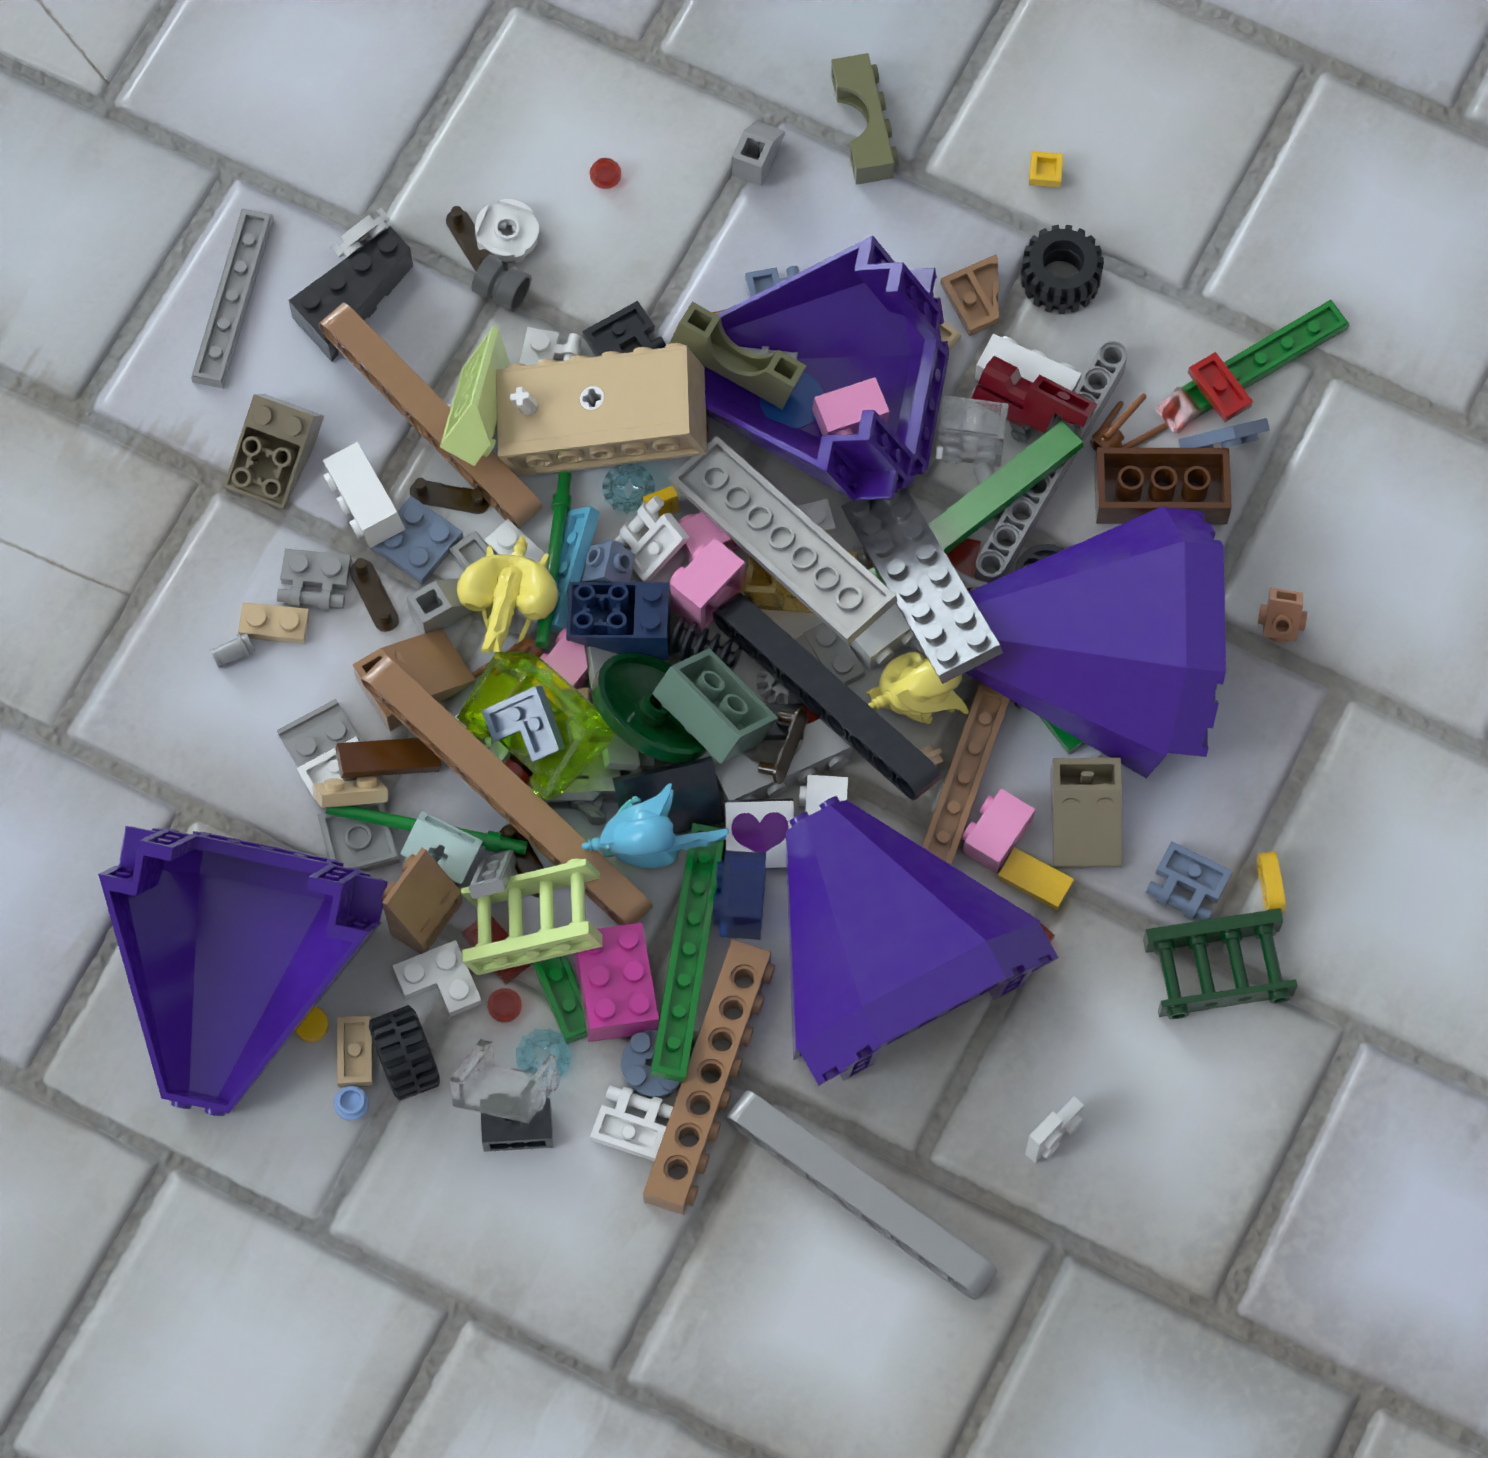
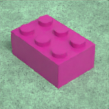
(617, 985)

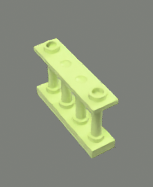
(548, 941)

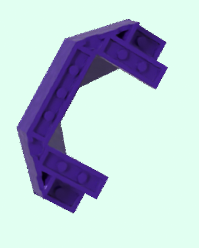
(849, 323)
(1117, 637)
(888, 938)
(229, 951)

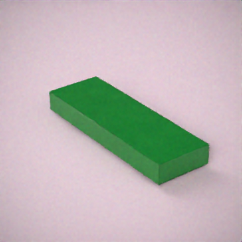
(562, 996)

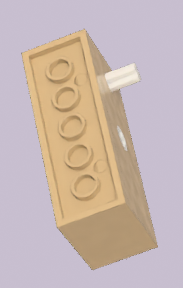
(601, 410)

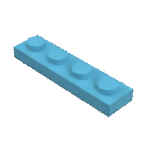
(576, 542)

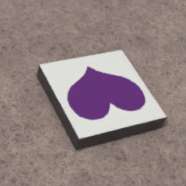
(759, 827)

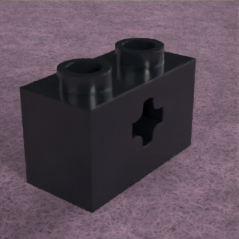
(500, 1134)

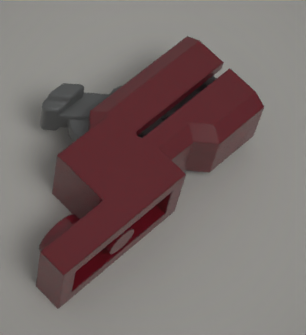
(1030, 402)

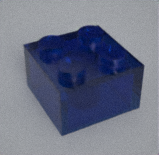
(742, 892)

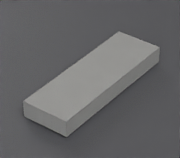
(492, 874)

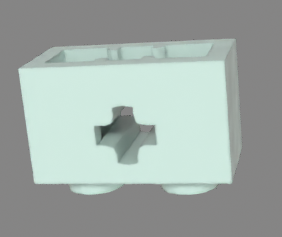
(459, 846)

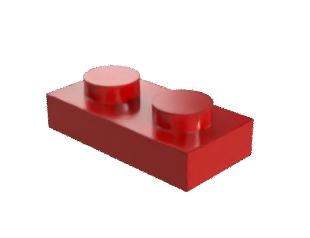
(1220, 387)

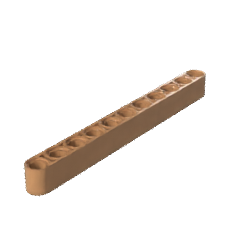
(501, 787)

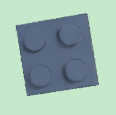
(422, 543)

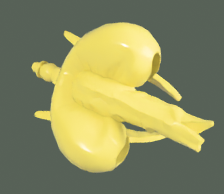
(507, 585)
(914, 690)

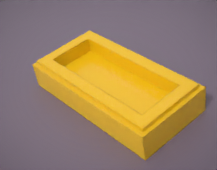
(1035, 878)

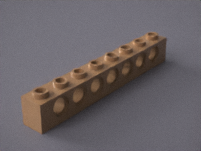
(740, 961)

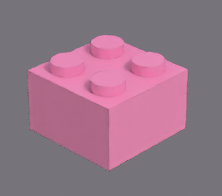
(706, 583)

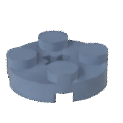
(637, 1073)

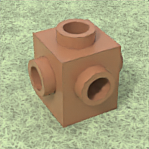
(1282, 615)

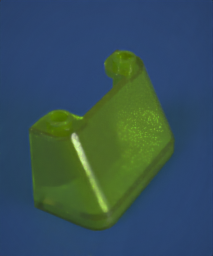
(577, 719)

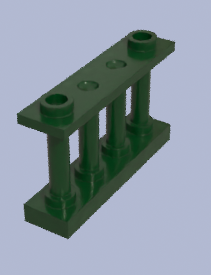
(1230, 931)

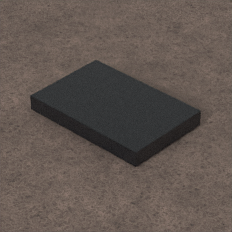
(694, 796)

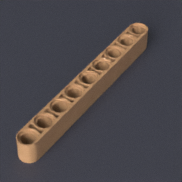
(425, 411)

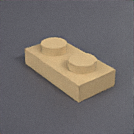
(274, 623)
(337, 792)
(354, 1051)

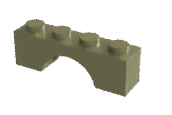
(855, 85)
(765, 375)

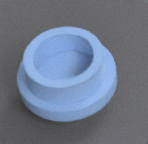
(351, 1103)

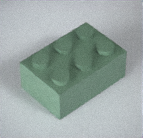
(714, 705)

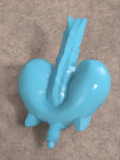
(645, 835)

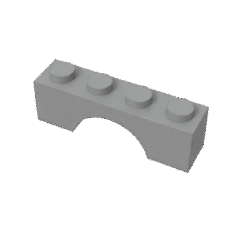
(820, 751)

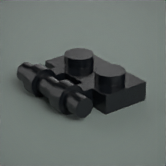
(621, 330)

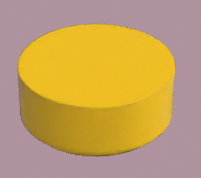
(314, 1026)

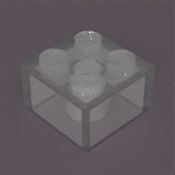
(971, 431)

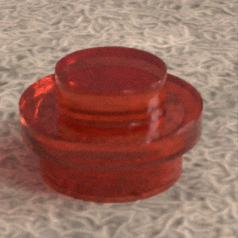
(605, 173)
(504, 1005)

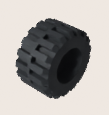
(1068, 247)
(404, 1052)

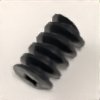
(687, 643)

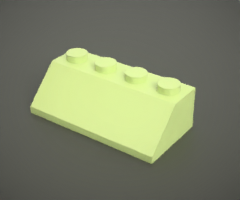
(474, 405)

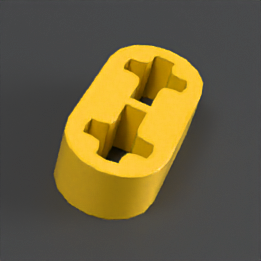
(1271, 881)

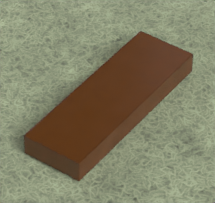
(385, 758)

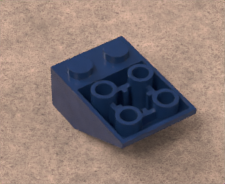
(620, 616)

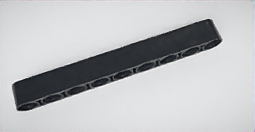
(826, 696)

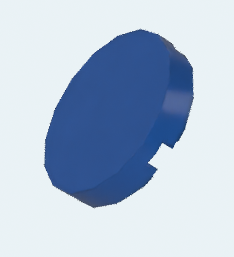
(798, 409)

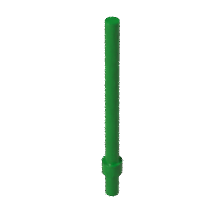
(560, 505)
(492, 840)

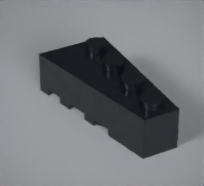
(357, 281)

